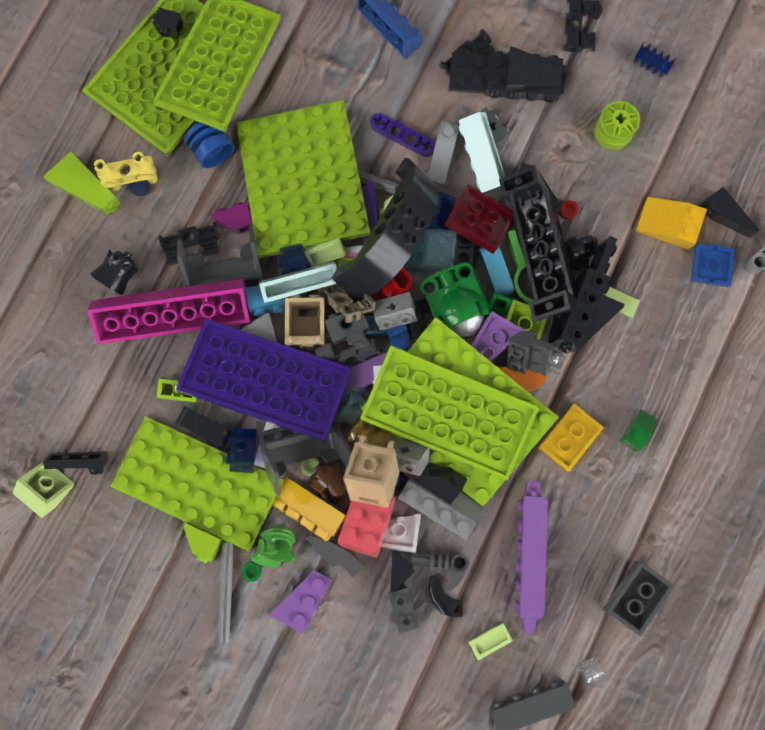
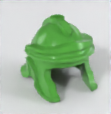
(275, 547)

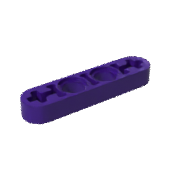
(401, 137)

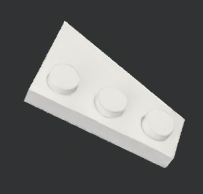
(402, 534)

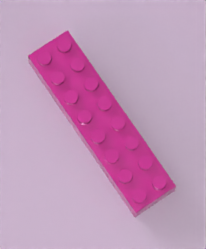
(168, 311)

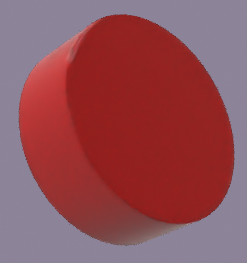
(569, 210)

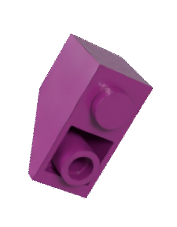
(235, 219)

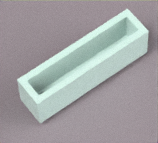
(482, 151)
(297, 282)

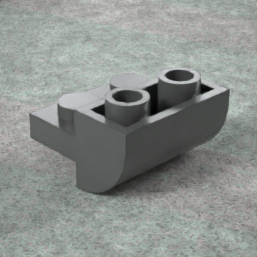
(529, 353)

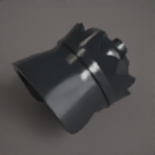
(116, 271)

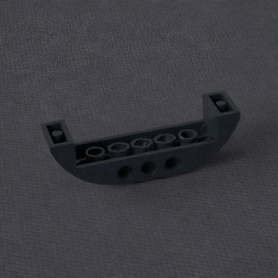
(393, 235)
(541, 243)

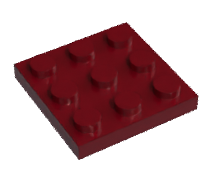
(480, 219)

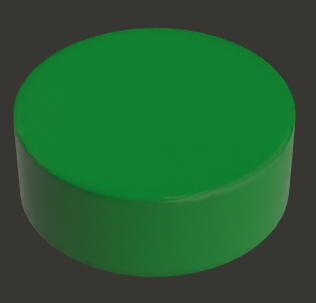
(251, 571)

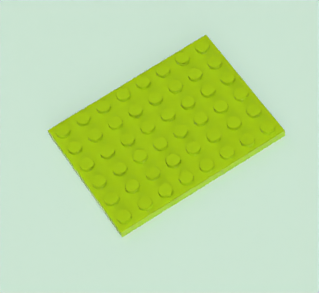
(135, 74)
(302, 178)
(449, 350)

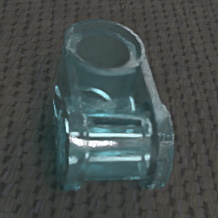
(350, 406)

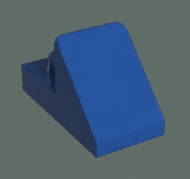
(399, 337)

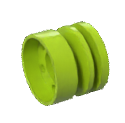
(616, 125)

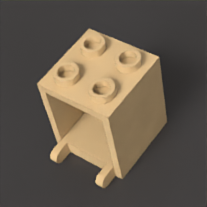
(305, 332)
(372, 473)

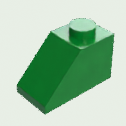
(639, 431)

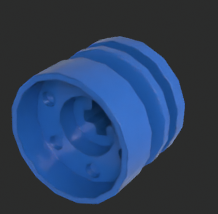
(209, 145)

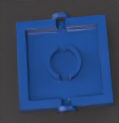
(712, 265)

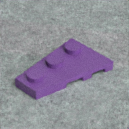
(302, 602)

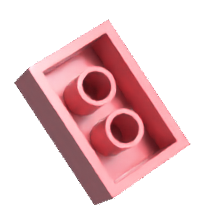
(365, 527)

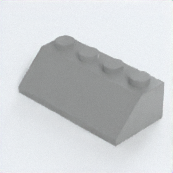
(458, 517)

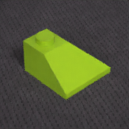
(520, 315)

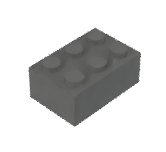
(638, 597)

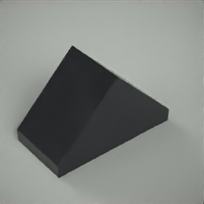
(399, 570)

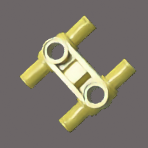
(112, 174)

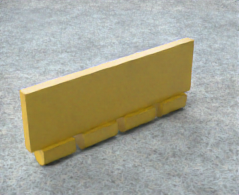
(315, 512)

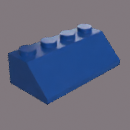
(391, 25)

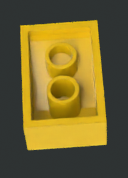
(671, 221)

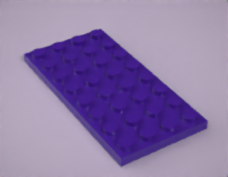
(264, 380)

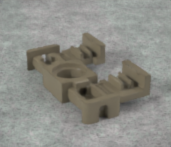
(343, 303)

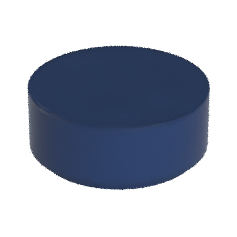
(139, 188)

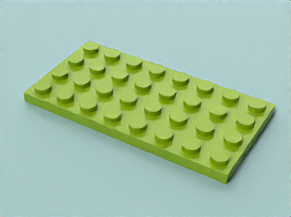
(217, 61)
(449, 412)
(195, 484)

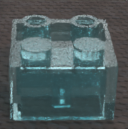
(434, 251)

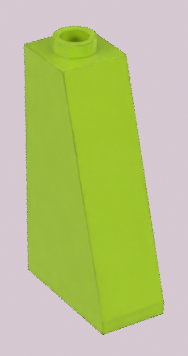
(78, 181)

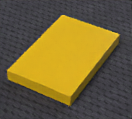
(570, 437)

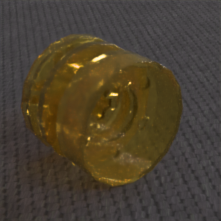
(374, 437)

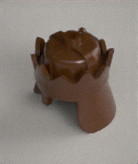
(329, 480)

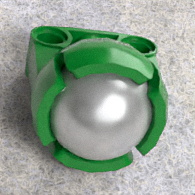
(457, 300)

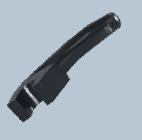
(441, 600)

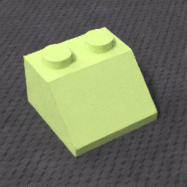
(42, 489)

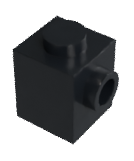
(168, 23)

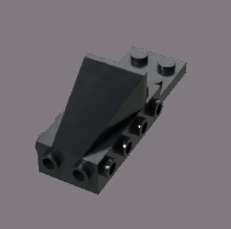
(508, 75)
(592, 306)

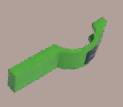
(519, 263)

